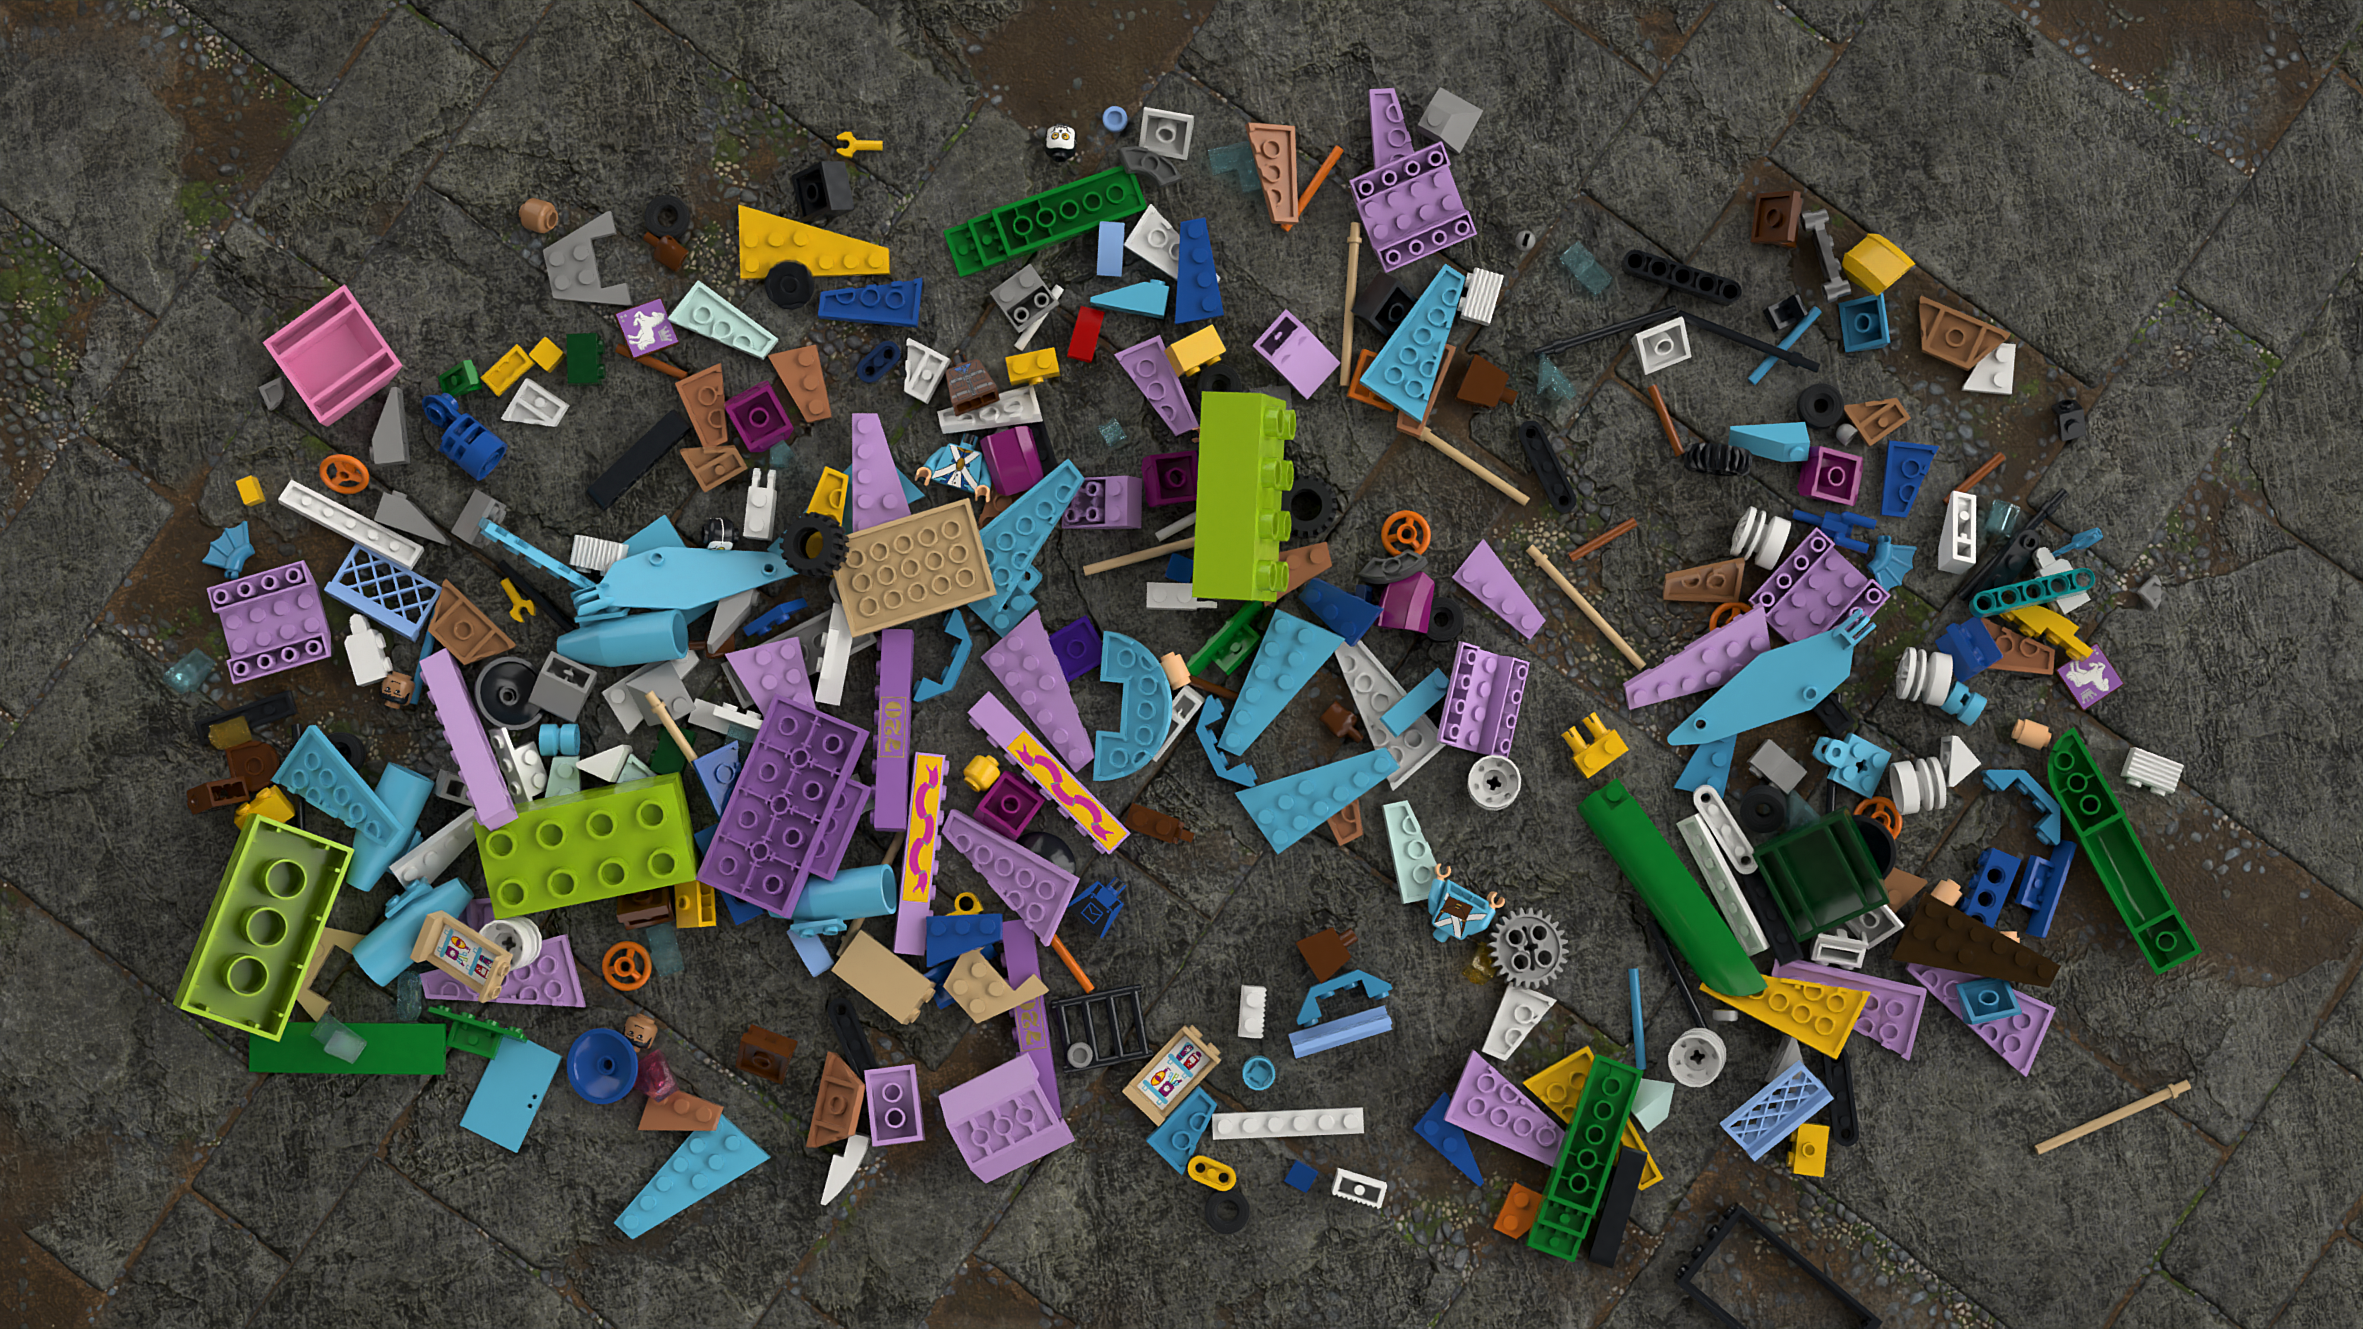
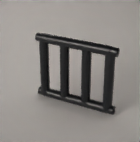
(1109, 996)

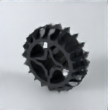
(1717, 459)

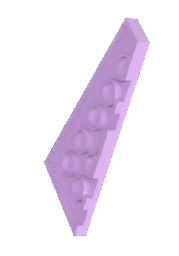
(1036, 681)

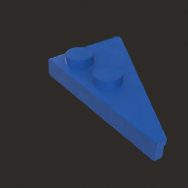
(1448, 1138)

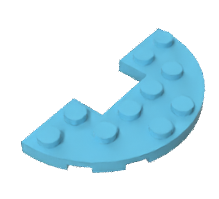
(1144, 711)

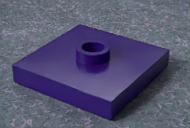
(1077, 648)

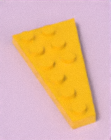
(771, 239)
(1803, 1010)
(1559, 1090)

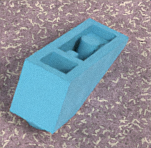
(1139, 299)
(1774, 441)
(1416, 702)

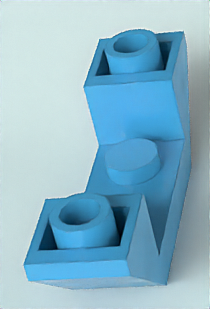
(956, 627)
(1239, 774)
(2049, 825)
(1373, 986)

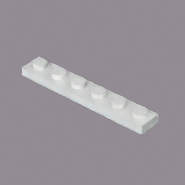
(351, 525)
(1723, 884)
(1287, 1123)

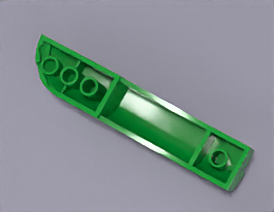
(2118, 856)
(1670, 892)

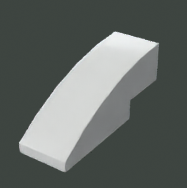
(1183, 709)
(845, 1165)

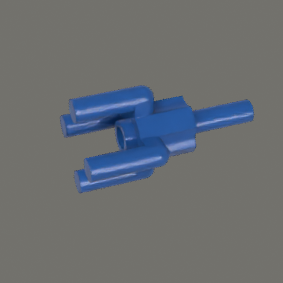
(1839, 527)

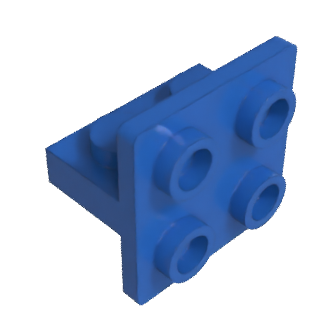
(1970, 648)

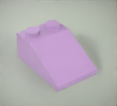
(894, 1105)

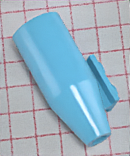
(620, 639)
(404, 795)
(850, 895)
(389, 946)

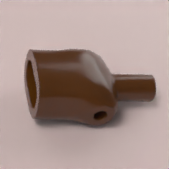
(667, 251)
(727, 647)
(1341, 722)

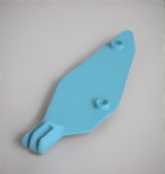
(680, 578)
(1777, 684)

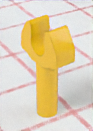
(856, 145)
(518, 602)

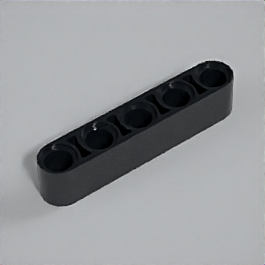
(1693, 276)
(638, 460)
(1617, 1206)

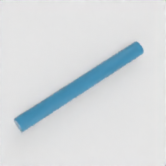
(1785, 344)
(426, 652)
(1637, 1018)

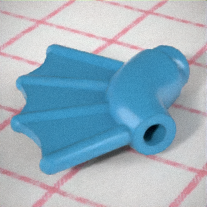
(2081, 541)
(230, 551)
(1891, 562)

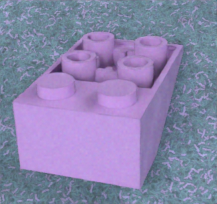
(1295, 354)
(1105, 504)

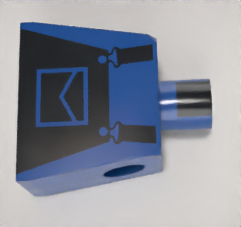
(1098, 905)

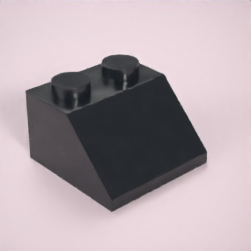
(822, 191)
(1384, 305)

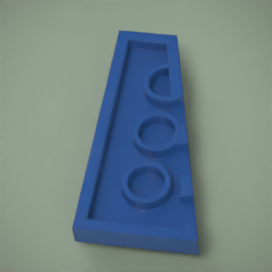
(1197, 281)
(882, 304)

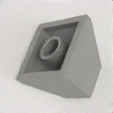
(1449, 120)
(667, 687)
(1785, 1057)

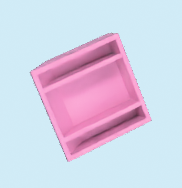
(334, 356)

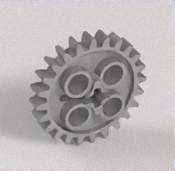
(1549, 945)

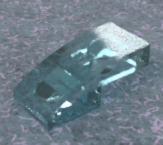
(1586, 269)
(744, 736)

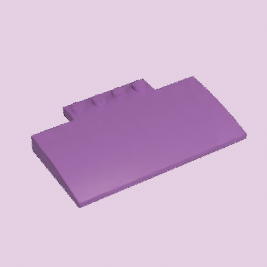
(788, 808)

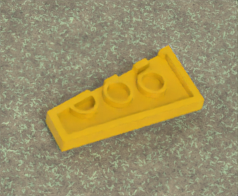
(828, 501)

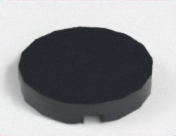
(789, 284)

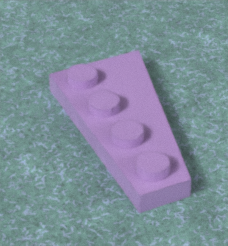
(1388, 128)
(1158, 382)
(1495, 587)

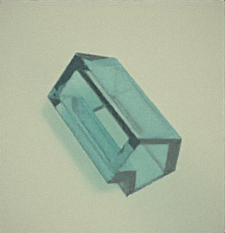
(781, 454)
(2002, 518)

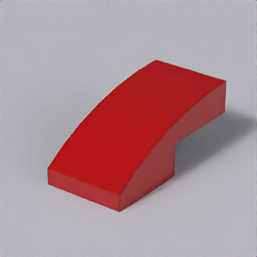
(1085, 334)

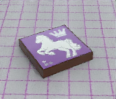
(646, 329)
(2089, 680)

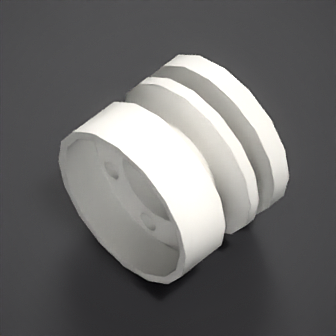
(1760, 538)
(1918, 675)
(1487, 769)
(1917, 785)
(515, 930)
(1690, 1069)

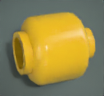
(981, 773)

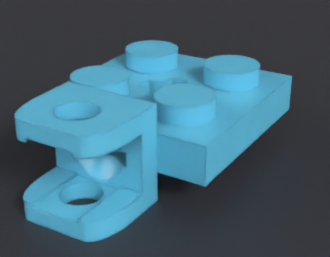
(1018, 605)
(1843, 759)

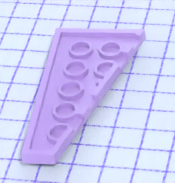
(875, 481)
(1703, 663)
(772, 670)
(1020, 877)
(546, 981)
(1890, 1011)
(2011, 1037)
(1501, 1113)

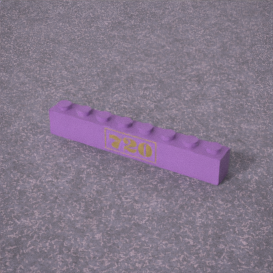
(893, 730)
(1030, 1017)

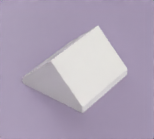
(1166, 132)
(1662, 345)
(1956, 760)
(607, 764)
(1877, 924)

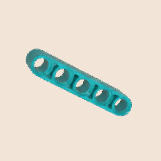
(2041, 585)

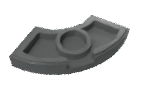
(1150, 164)
(1392, 569)

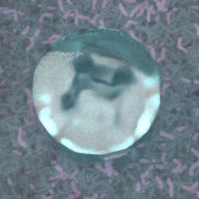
(1112, 432)

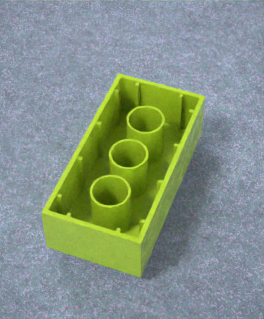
(1241, 497)
(590, 846)
(263, 927)

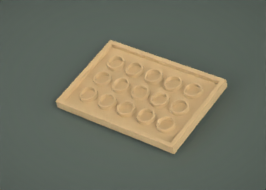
(913, 568)

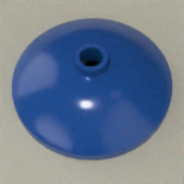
(589, 1066)

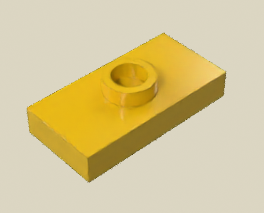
(507, 370)

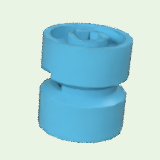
(1971, 706)
(556, 739)
(1258, 1072)

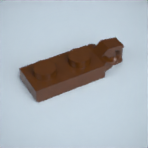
(1157, 824)

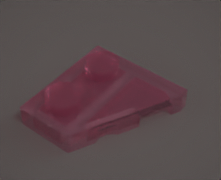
(655, 1077)

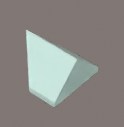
(1652, 1102)

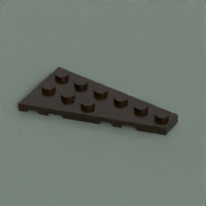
(1957, 942)

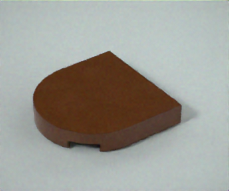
(255, 762)

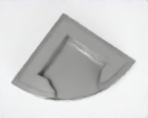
(273, 392)
(2151, 592)

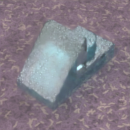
(1550, 373)
(189, 671)
(1798, 808)
(664, 949)
(338, 1039)

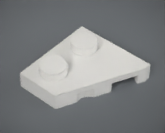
(923, 370)
(1993, 372)
(535, 406)

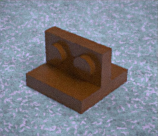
(1777, 218)
(645, 908)
(765, 1053)

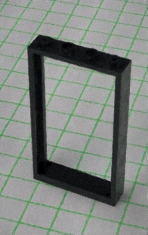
(1715, 1237)

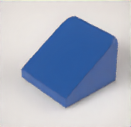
(1179, 568)
(1301, 1176)

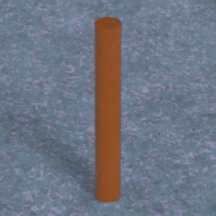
(654, 363)
(1666, 420)
(1977, 475)
(1602, 539)

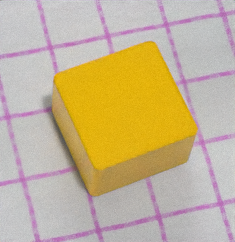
(547, 354)
(250, 491)

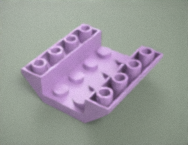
(1411, 207)
(1816, 591)
(272, 621)
(1482, 701)
(1003, 1119)

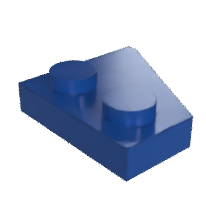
(775, 616)

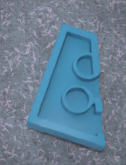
(1708, 766)
(1181, 1130)

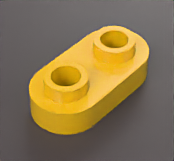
(1211, 1174)

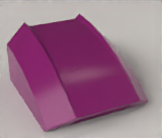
(759, 417)
(1012, 460)
(1831, 476)
(1170, 478)
(1407, 604)
(1009, 805)

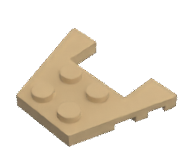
(984, 991)
(311, 1001)

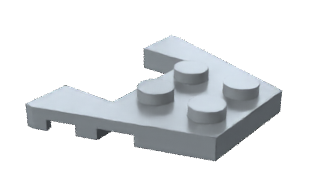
(574, 267)

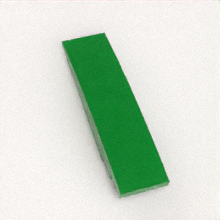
(1043, 220)
(389, 1050)
(1584, 1158)

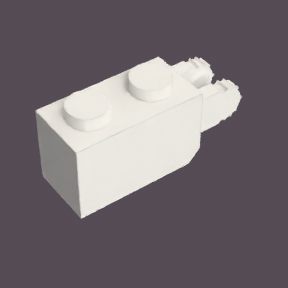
(760, 508)
(2046, 566)
(1174, 597)
(366, 652)

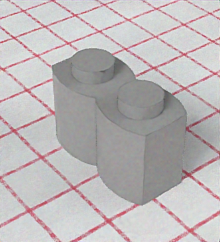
(1776, 767)

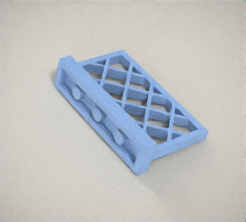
(379, 612)
(1340, 1031)
(1784, 1117)

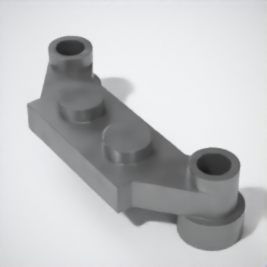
(1823, 245)

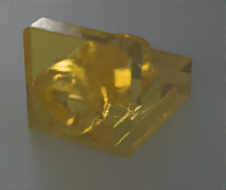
(229, 733)
(1479, 969)

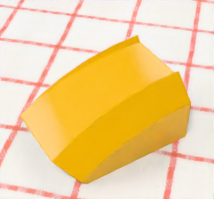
(1875, 264)

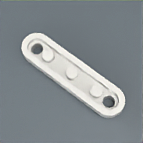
(1725, 828)

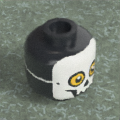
(1060, 142)
(719, 534)

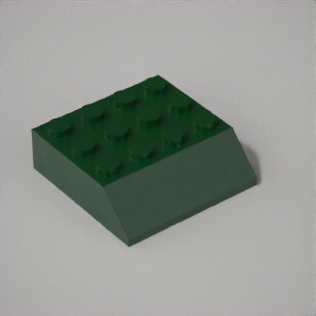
(1821, 874)

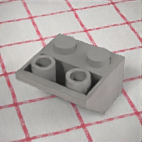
(1024, 298)
(478, 506)
(562, 687)

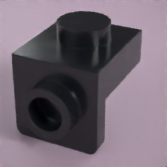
(1785, 312)
(2069, 419)

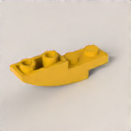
(2058, 629)

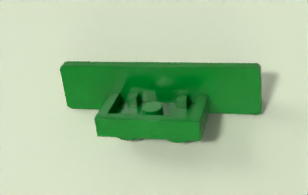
(1231, 643)
(473, 1035)

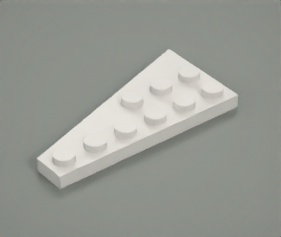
(1374, 695)

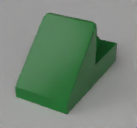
(460, 379)

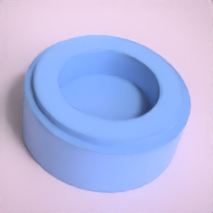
(1115, 119)

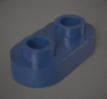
(877, 361)

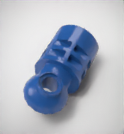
(465, 439)

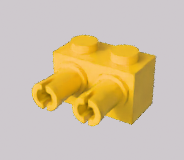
(1594, 756)

